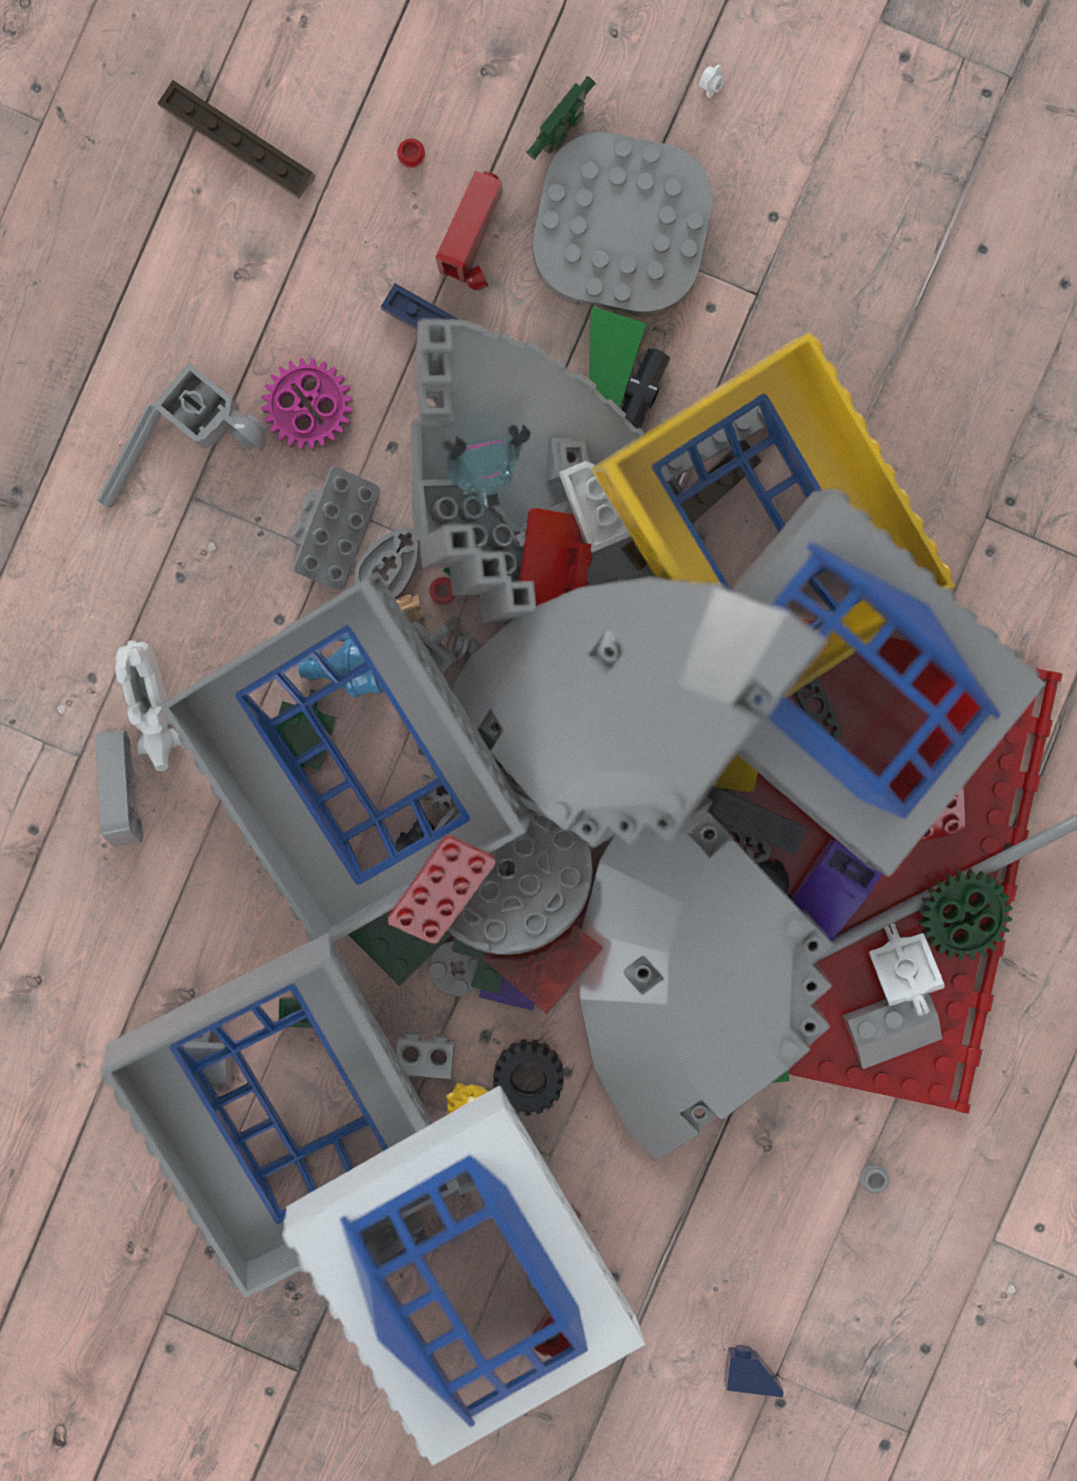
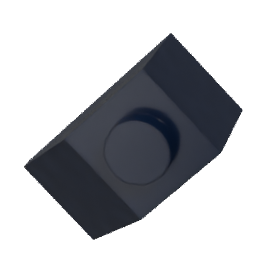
(749, 1373)

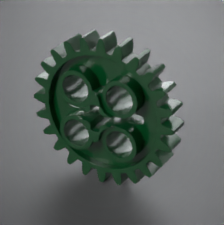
(957, 892)

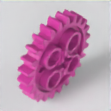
(327, 389)

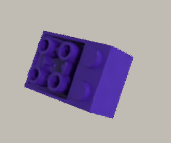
(835, 887)

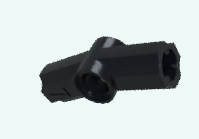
(644, 386)

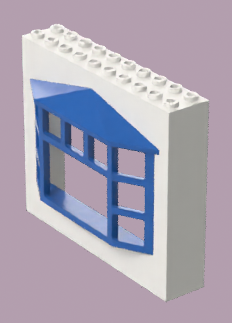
(538, 1226)

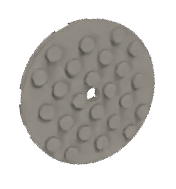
(534, 902)

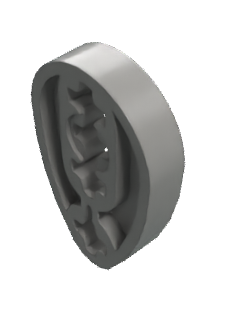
(387, 548)

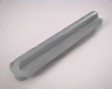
(128, 456)

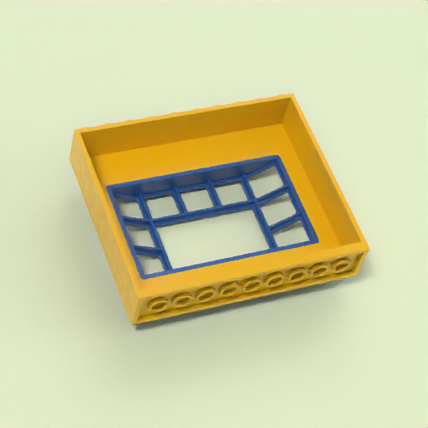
(822, 446)

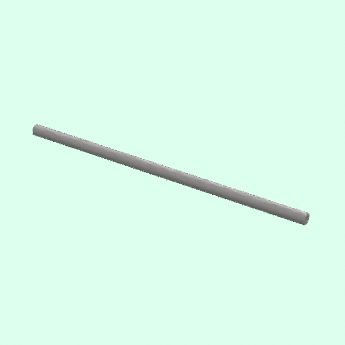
(988, 866)

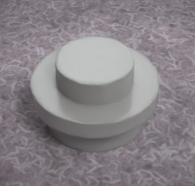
(874, 1178)

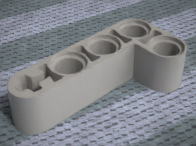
(115, 789)

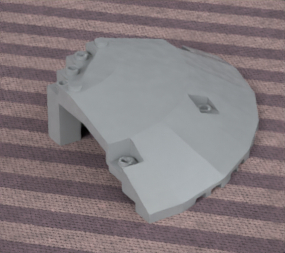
(480, 390)
(639, 732)
(723, 986)

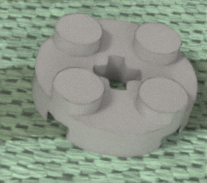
(441, 970)

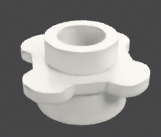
(712, 80)

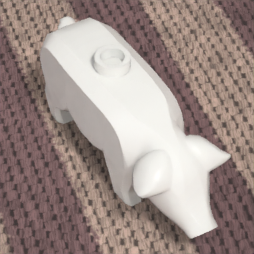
(144, 693)

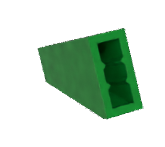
(613, 352)

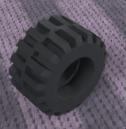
(533, 1053)

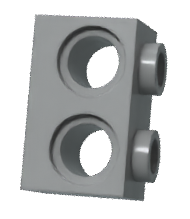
(425, 1064)

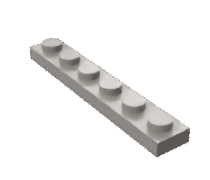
(715, 444)

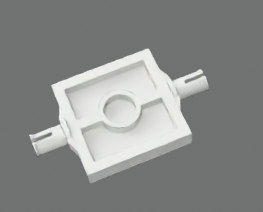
(906, 969)

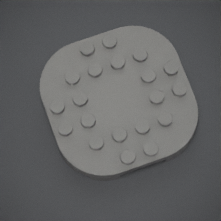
(622, 223)

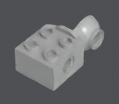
(207, 411)

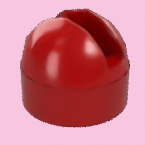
(475, 279)

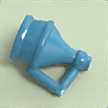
(343, 661)

